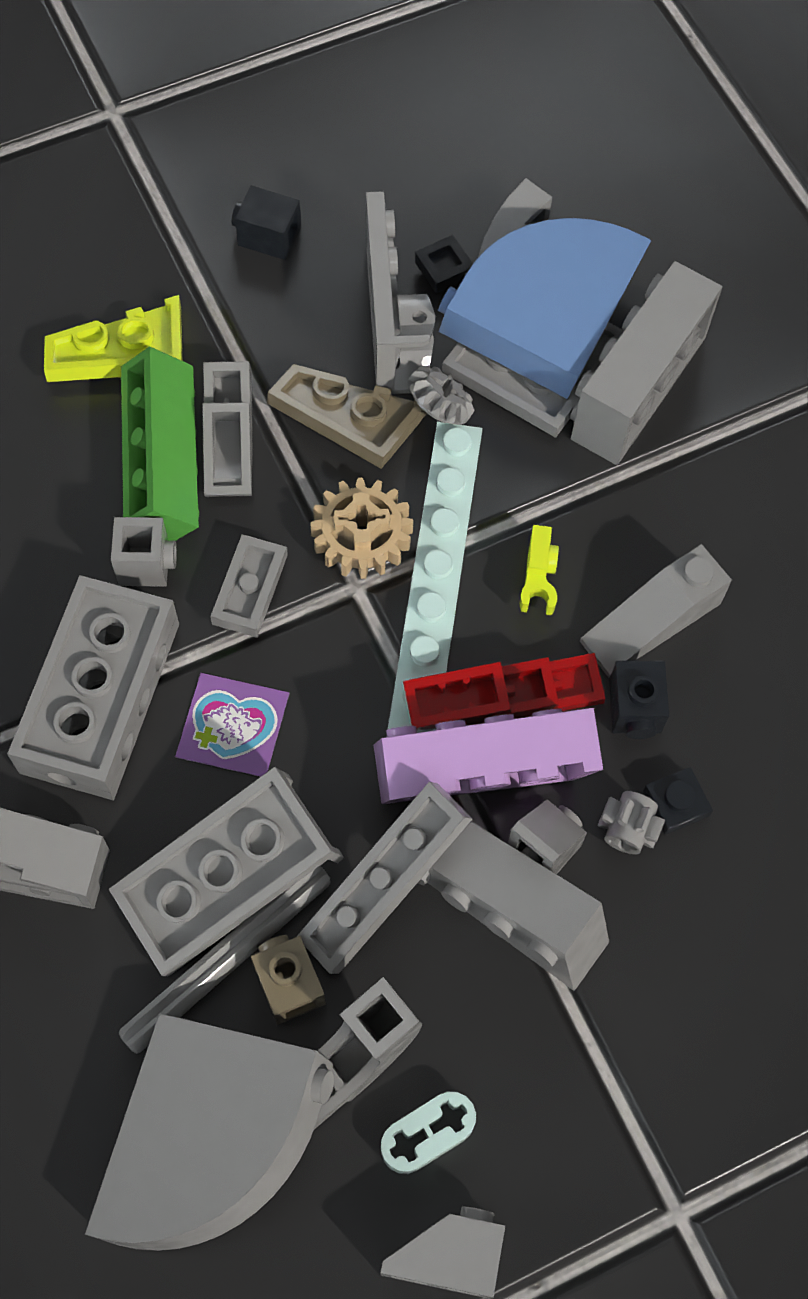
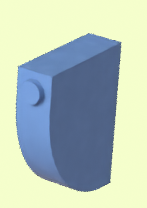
(544, 297)

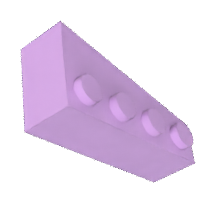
(488, 755)

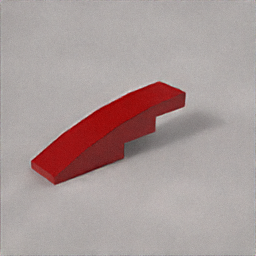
(504, 690)

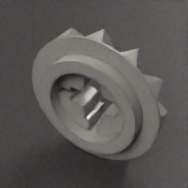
(440, 395)

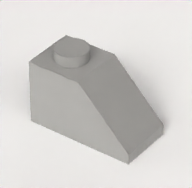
(548, 835)
(452, 1254)

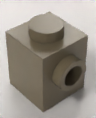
(287, 978)

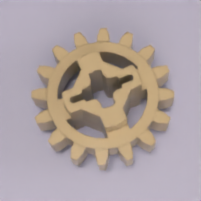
(356, 507)

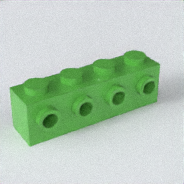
(159, 441)

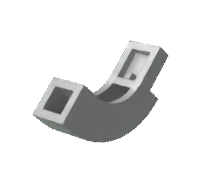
(367, 1043)

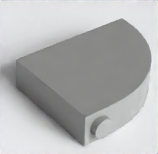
(207, 1134)

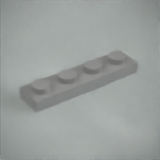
(384, 877)

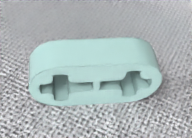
(420, 1121)

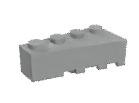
(522, 903)

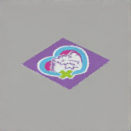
(232, 725)

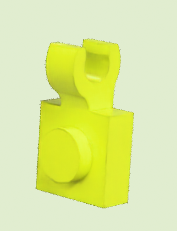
(540, 561)

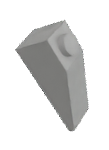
(659, 609)

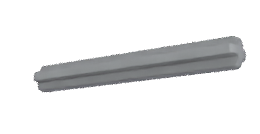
(223, 959)

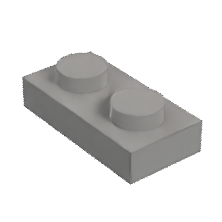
(249, 585)

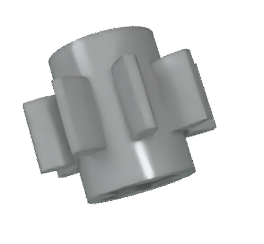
(631, 822)

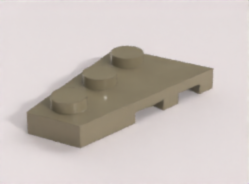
(356, 418)

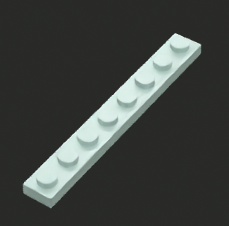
(437, 561)

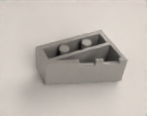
(51, 859)

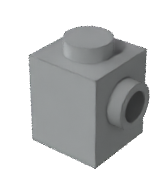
(142, 551)

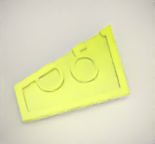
(102, 349)

